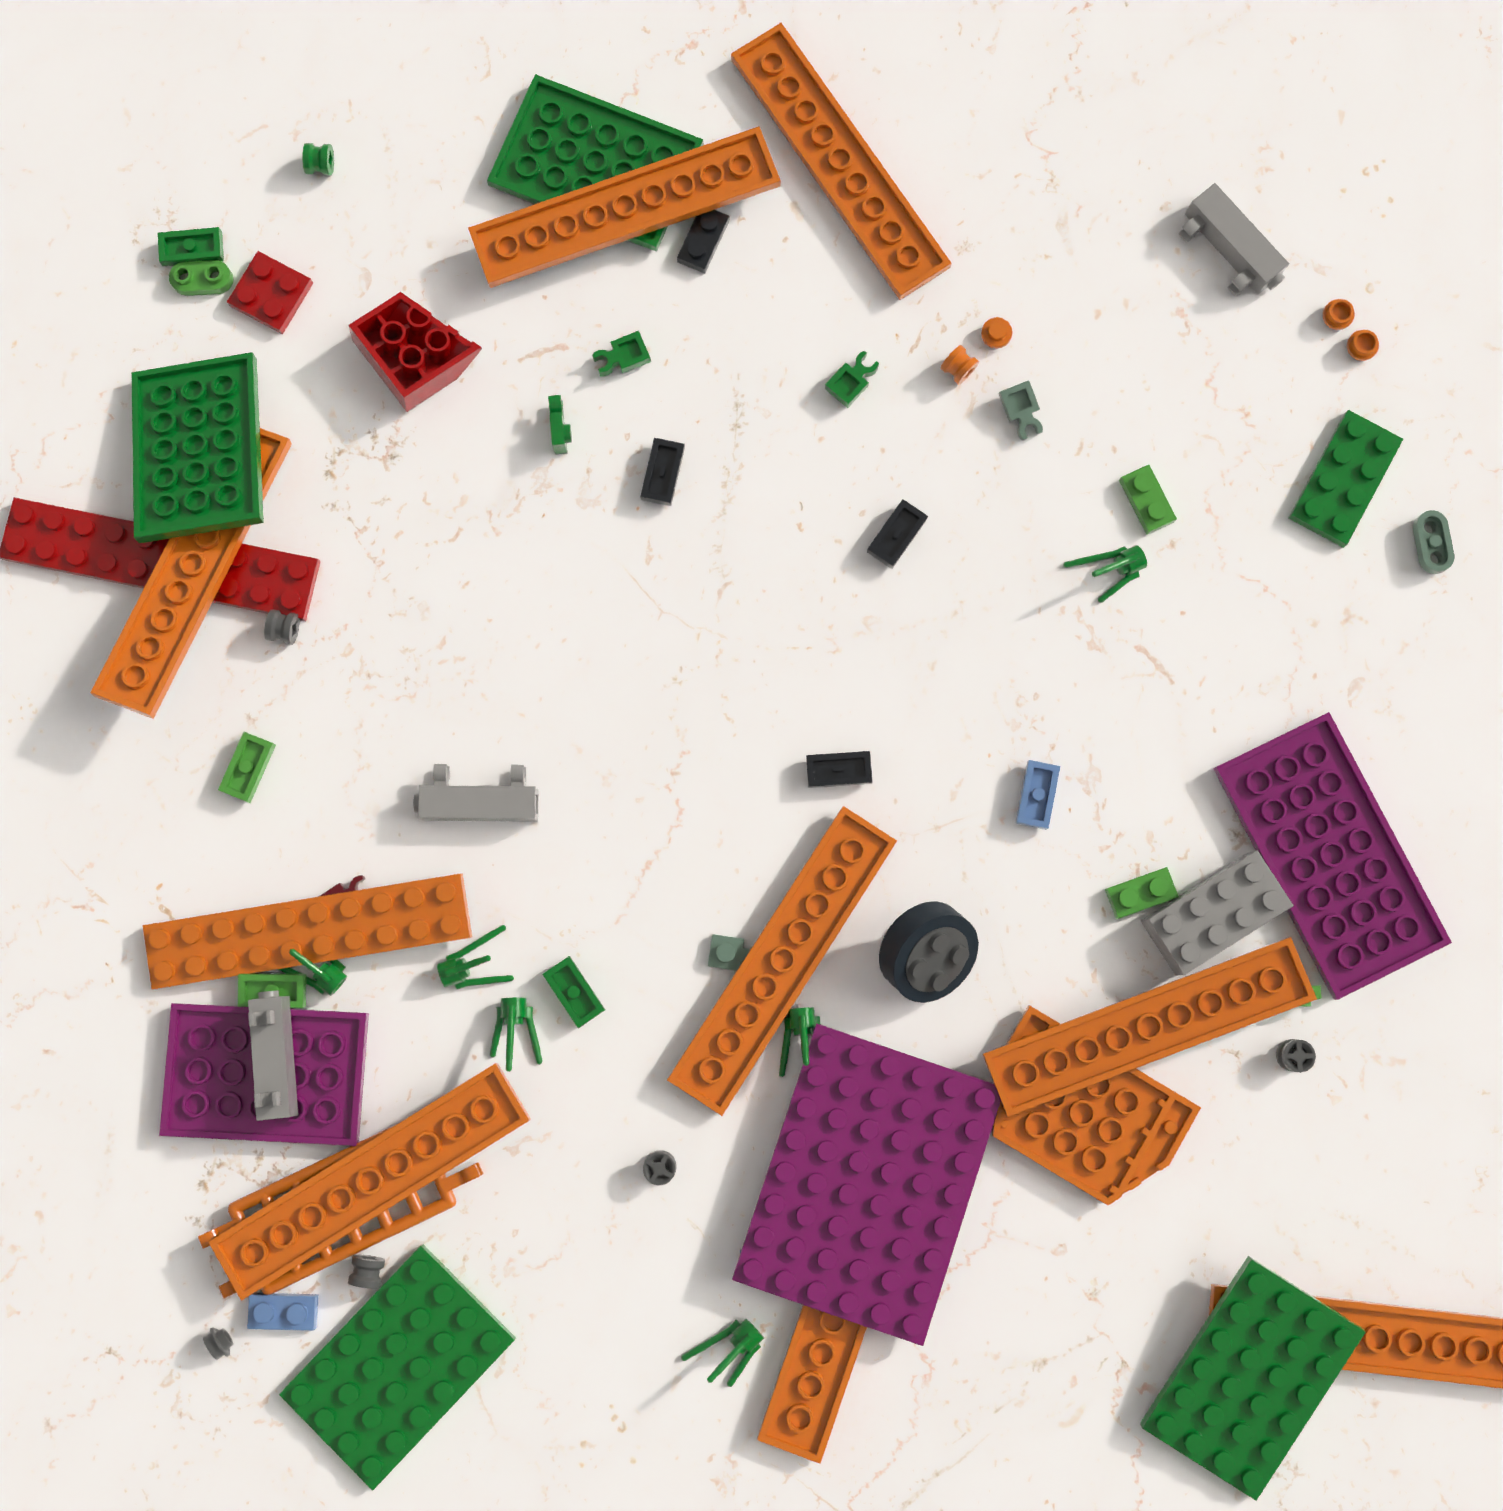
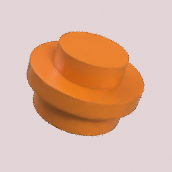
(1338, 314)
(996, 332)
(1363, 345)

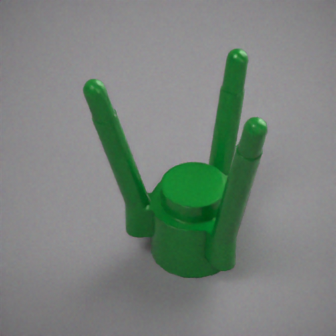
(1127, 562)
(456, 970)
(327, 977)
(512, 1013)
(802, 1023)
(745, 1340)

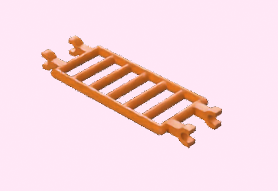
(357, 1241)

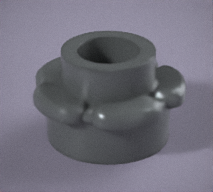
(218, 1343)

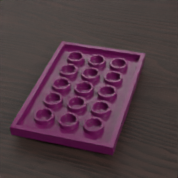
(212, 1079)

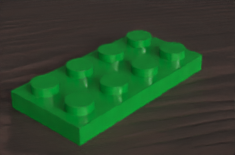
(1345, 478)

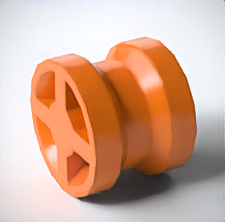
(959, 364)

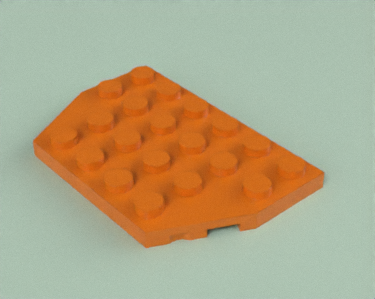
(1102, 1134)

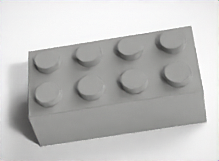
(1216, 913)

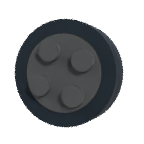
(928, 951)

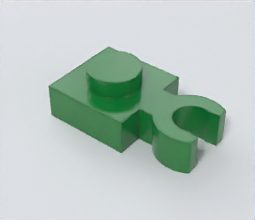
(627, 352)
(850, 382)
(560, 432)

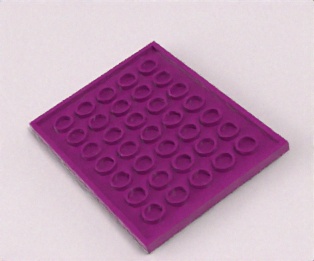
(868, 1184)

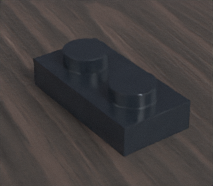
(703, 240)
(662, 471)
(897, 534)
(839, 769)

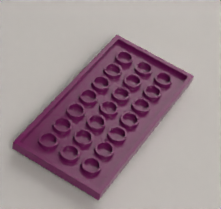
(1332, 856)

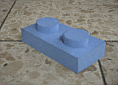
(1037, 794)
(283, 1311)

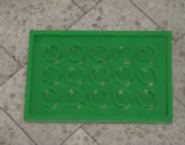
(576, 140)
(196, 448)
(397, 1367)
(1252, 1378)

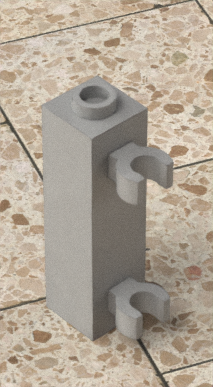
(1236, 240)
(477, 803)
(272, 1056)

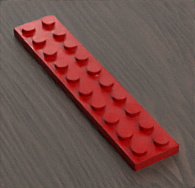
(107, 551)

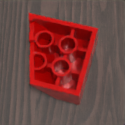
(411, 349)

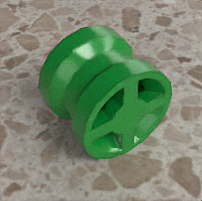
(318, 159)

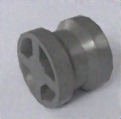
(281, 626)
(1303, 1055)
(656, 1172)
(366, 1271)

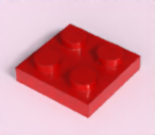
(270, 292)

